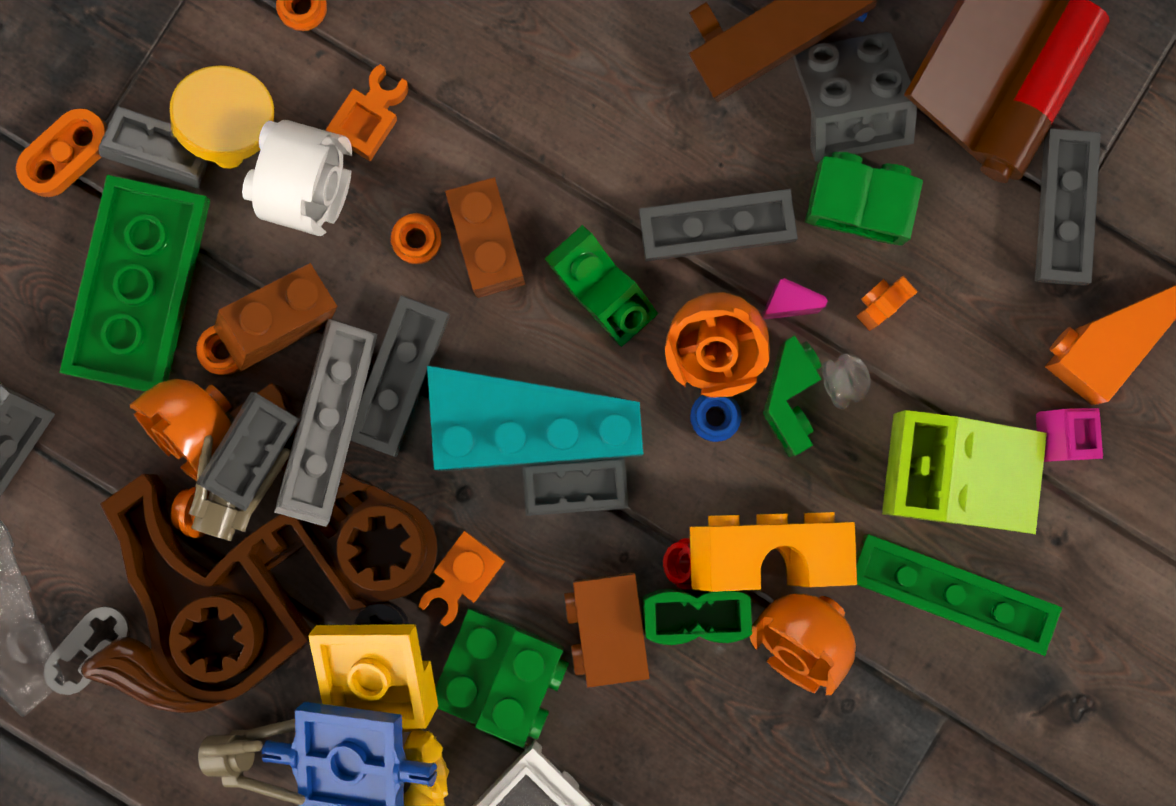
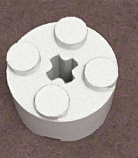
(299, 176)

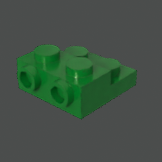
(500, 678)

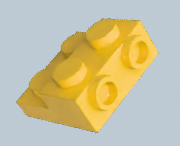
(375, 670)

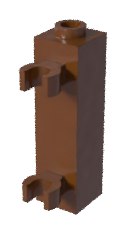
(765, 39)

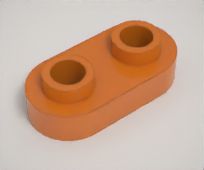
(61, 147)

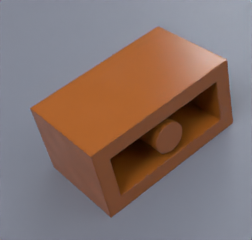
(485, 237)
(274, 316)
(609, 630)

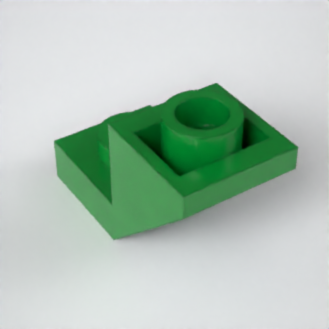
(601, 286)
(792, 374)

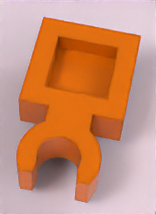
(367, 118)
(884, 301)
(466, 572)

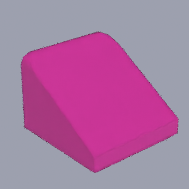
(793, 300)
(1071, 434)

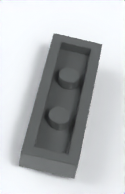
(1068, 207)
(718, 225)
(398, 375)

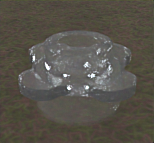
(846, 380)

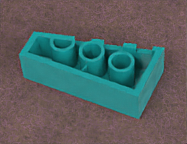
(515, 423)

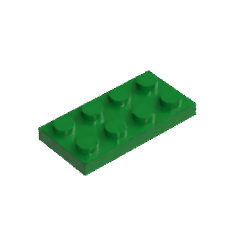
(135, 284)

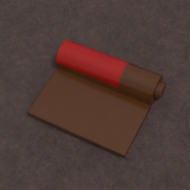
(1005, 74)

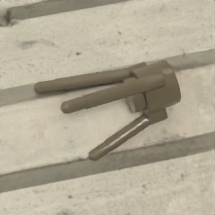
(218, 516)
(234, 753)

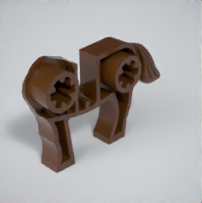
(236, 624)

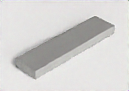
(326, 424)

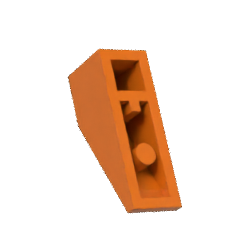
(1106, 351)

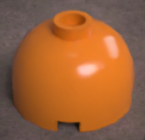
(717, 344)
(180, 417)
(808, 640)

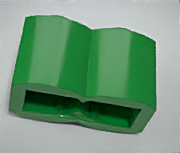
(864, 199)
(680, 617)

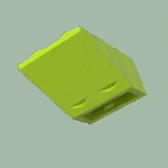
(964, 472)

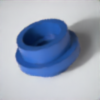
(715, 433)

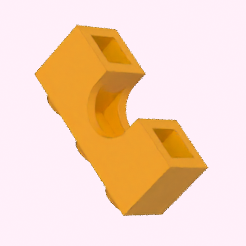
(731, 554)

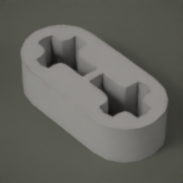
(77, 641)

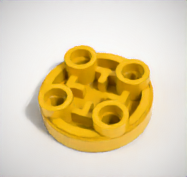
(220, 114)

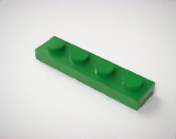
(956, 594)

